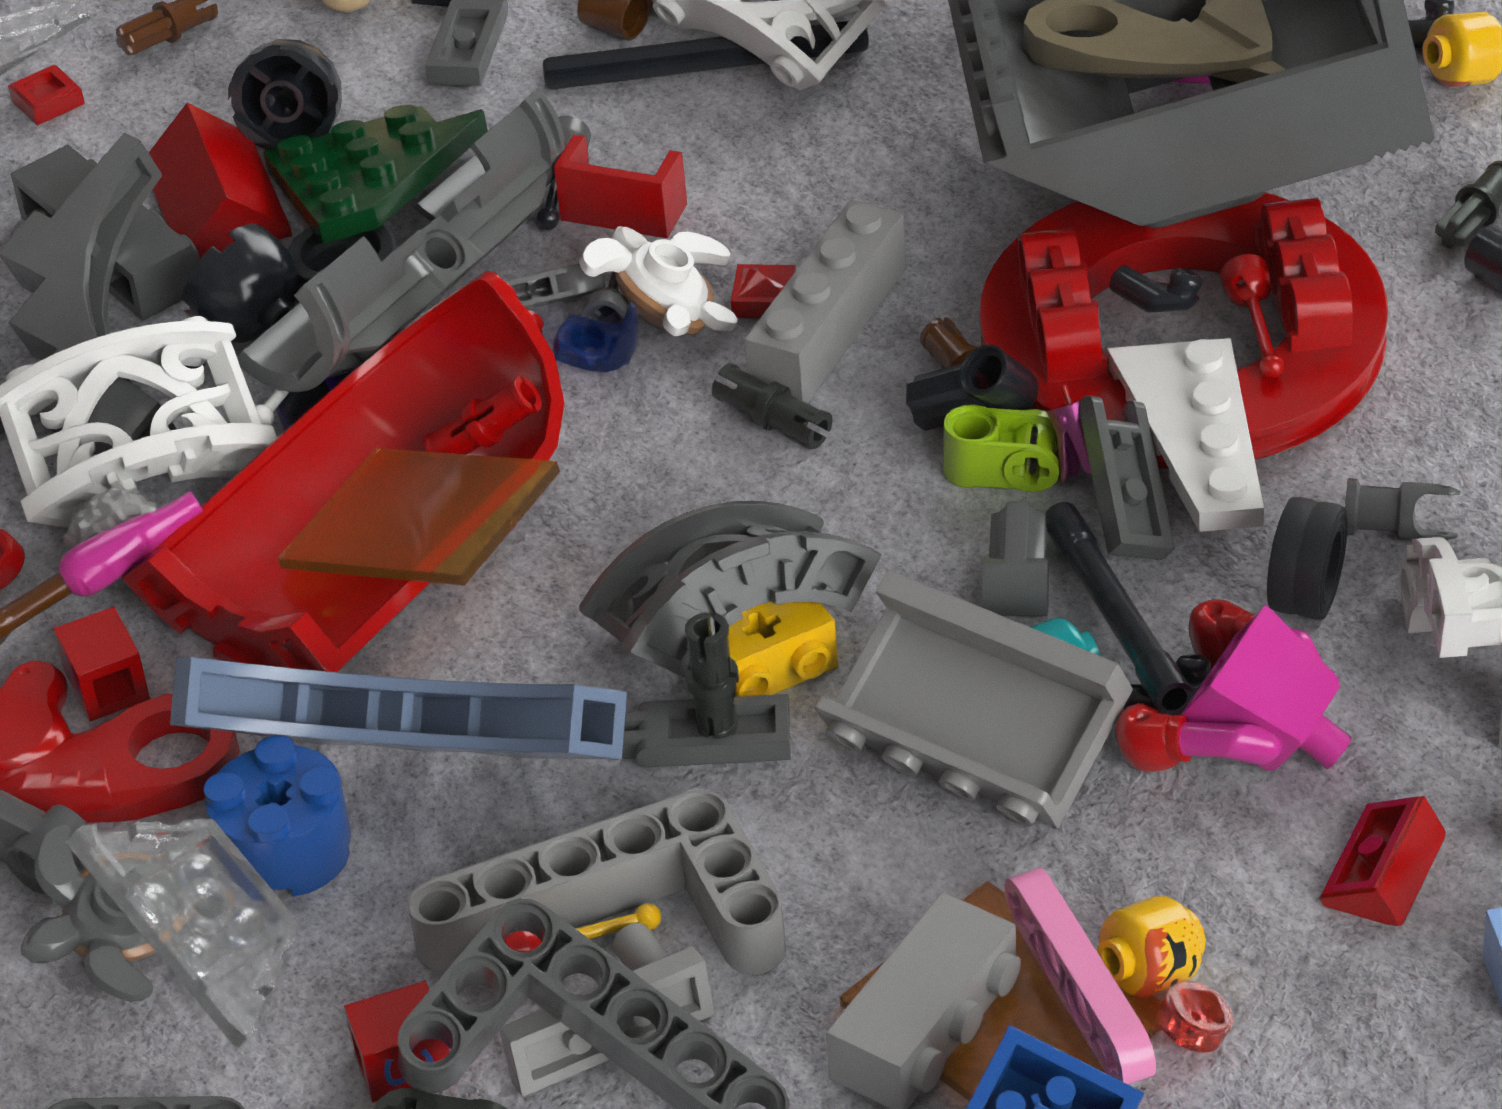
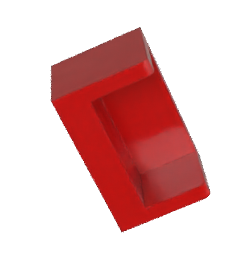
(619, 197)

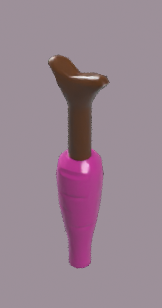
(100, 561)

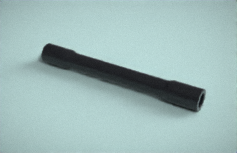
(1152, 664)

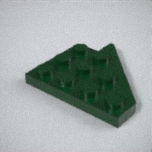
(368, 169)

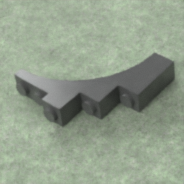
(69, 272)

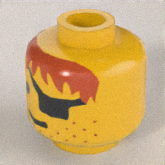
(1464, 49)
(1151, 945)

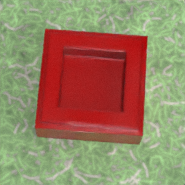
(46, 94)

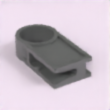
(555, 286)

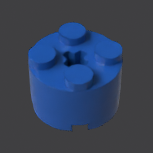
(283, 813)

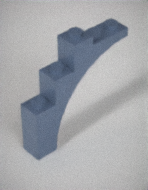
(400, 712)

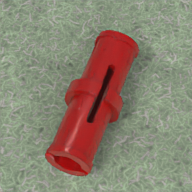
(485, 420)

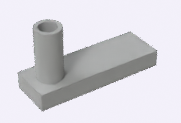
(547, 1051)

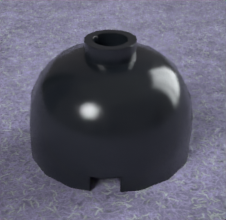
(285, 93)
(244, 284)

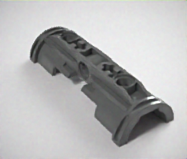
(366, 302)

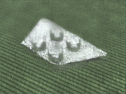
(198, 911)

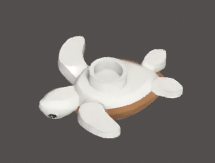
(663, 278)

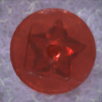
(1195, 1017)

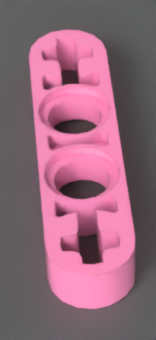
(1080, 977)

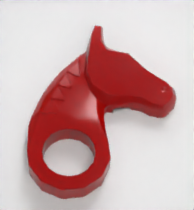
(97, 767)

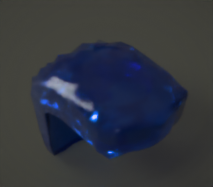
(597, 344)

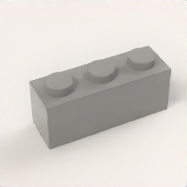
(923, 1003)

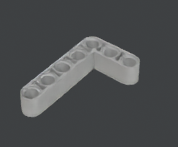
(613, 867)

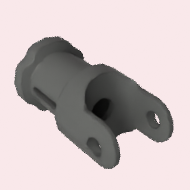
(1391, 508)

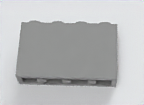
(977, 702)

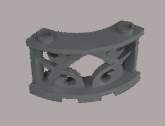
(722, 564)

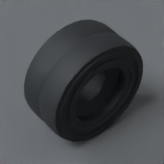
(1307, 558)

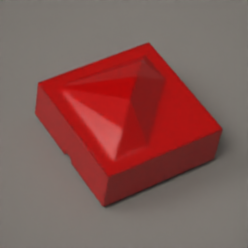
(757, 288)

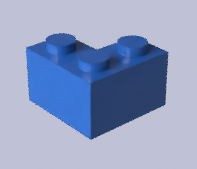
(1039, 1076)

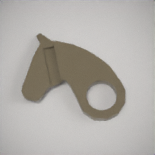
(1225, 40)

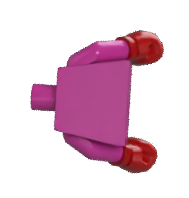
(1253, 705)

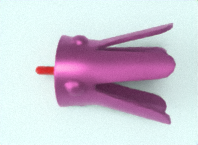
(1070, 437)

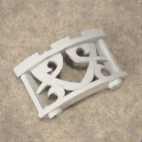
(749, 27)
(199, 451)
(1450, 596)

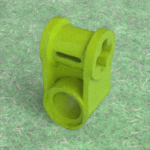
(995, 448)

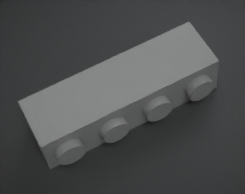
(828, 299)

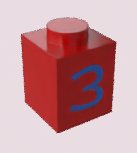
(101, 663)
(374, 1037)

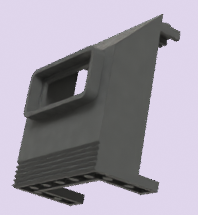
(1341, 101)

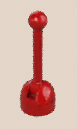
(1256, 287)

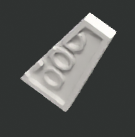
(1197, 426)

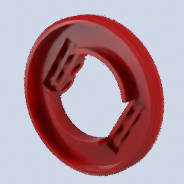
(1322, 285)

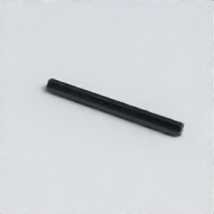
(671, 59)

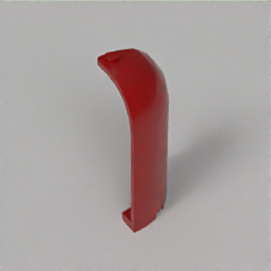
(223, 564)

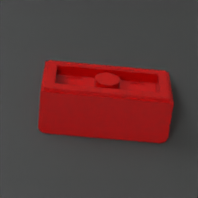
(1385, 861)

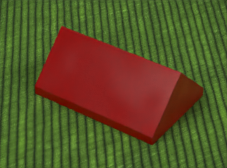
(213, 181)

